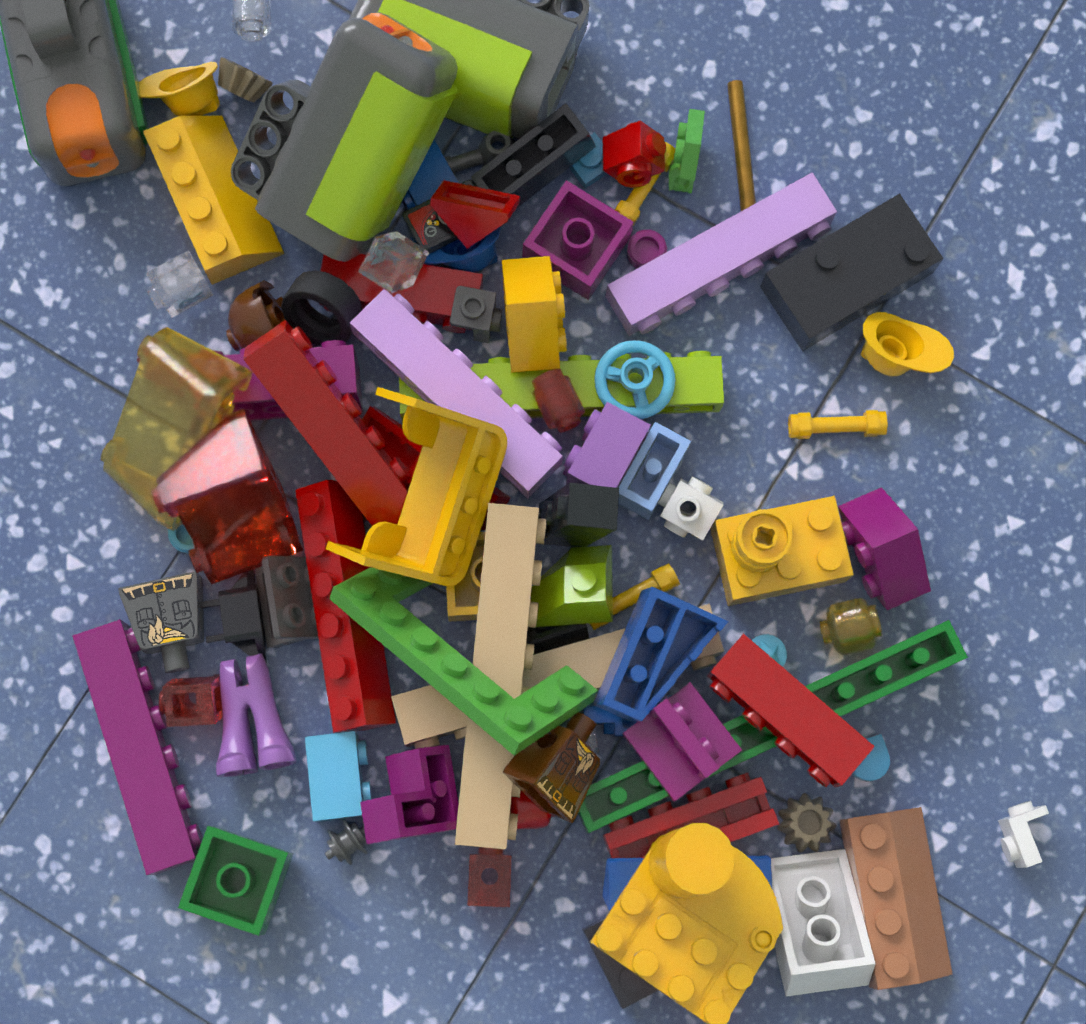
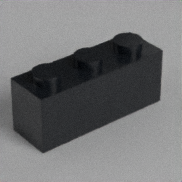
(537, 156)
(579, 514)

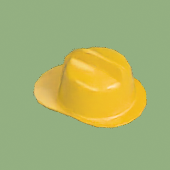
(184, 89)
(903, 345)

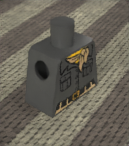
(167, 616)

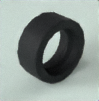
(329, 292)

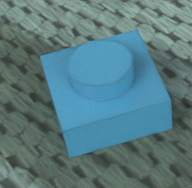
(590, 167)

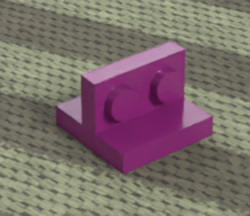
(682, 742)

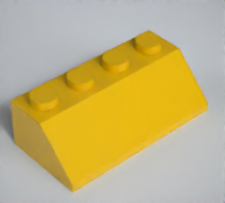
(219, 217)

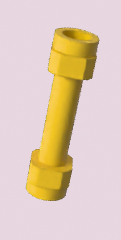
(631, 206)
(871, 423)
(662, 578)

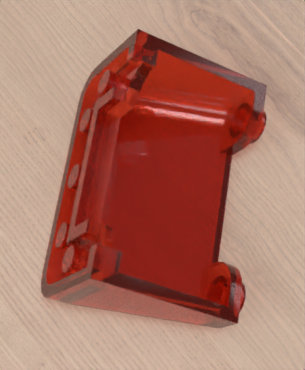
(229, 501)

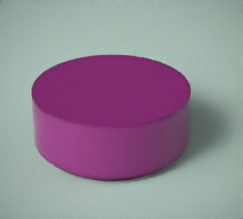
(645, 247)

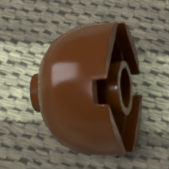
(253, 315)

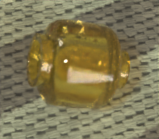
(851, 626)

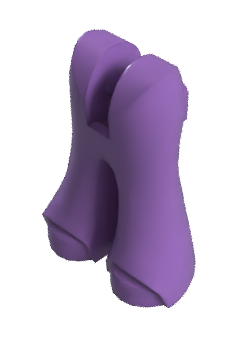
(237, 749)

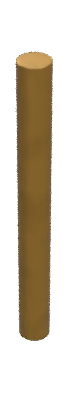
(741, 144)

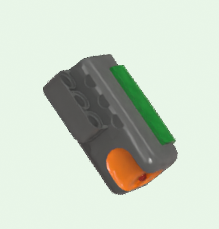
(75, 87)

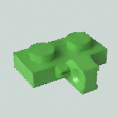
(687, 151)

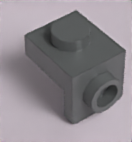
(476, 311)

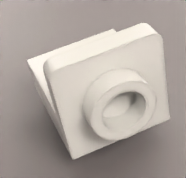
(1018, 841)

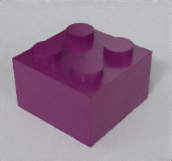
(579, 238)

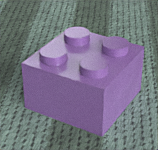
(609, 448)

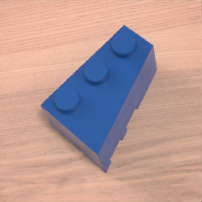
(654, 652)

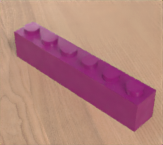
(137, 747)

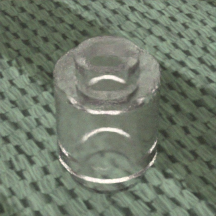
(251, 19)

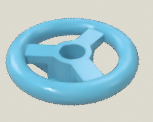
(645, 368)

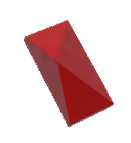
(472, 210)

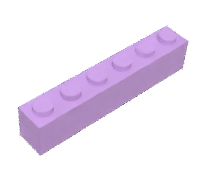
(721, 254)
(447, 381)

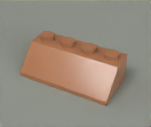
(897, 897)

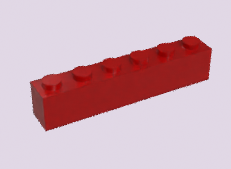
(329, 422)
(350, 655)

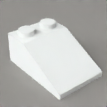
(823, 924)

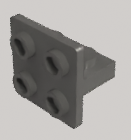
(286, 600)

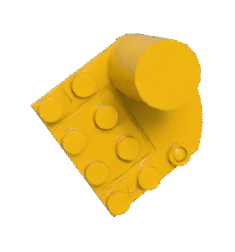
(694, 921)

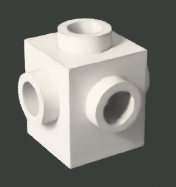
(700, 519)

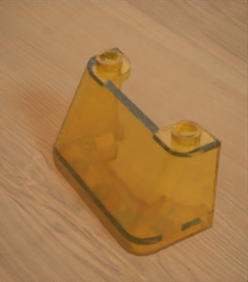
(171, 405)

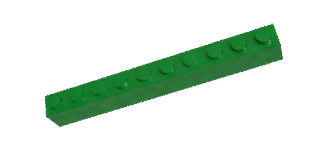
(841, 691)

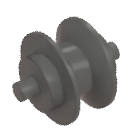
(346, 842)

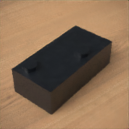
(851, 272)

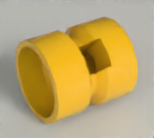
(761, 540)

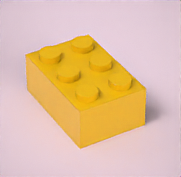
(813, 560)

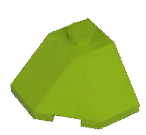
(576, 588)

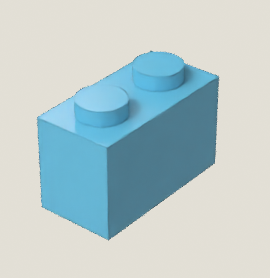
(336, 775)

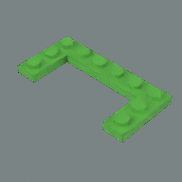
(515, 723)

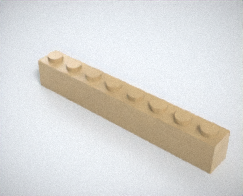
(502, 656)
(428, 715)

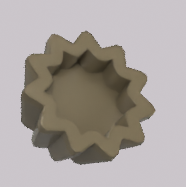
(241, 80)
(806, 823)

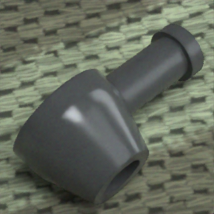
(482, 155)

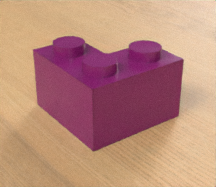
(886, 547)
(420, 799)

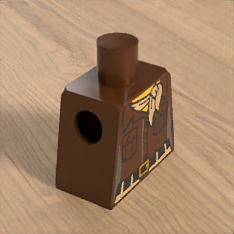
(557, 768)

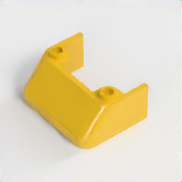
(444, 498)

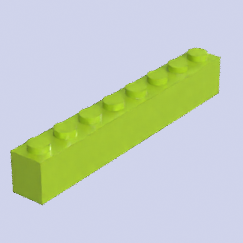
(696, 384)

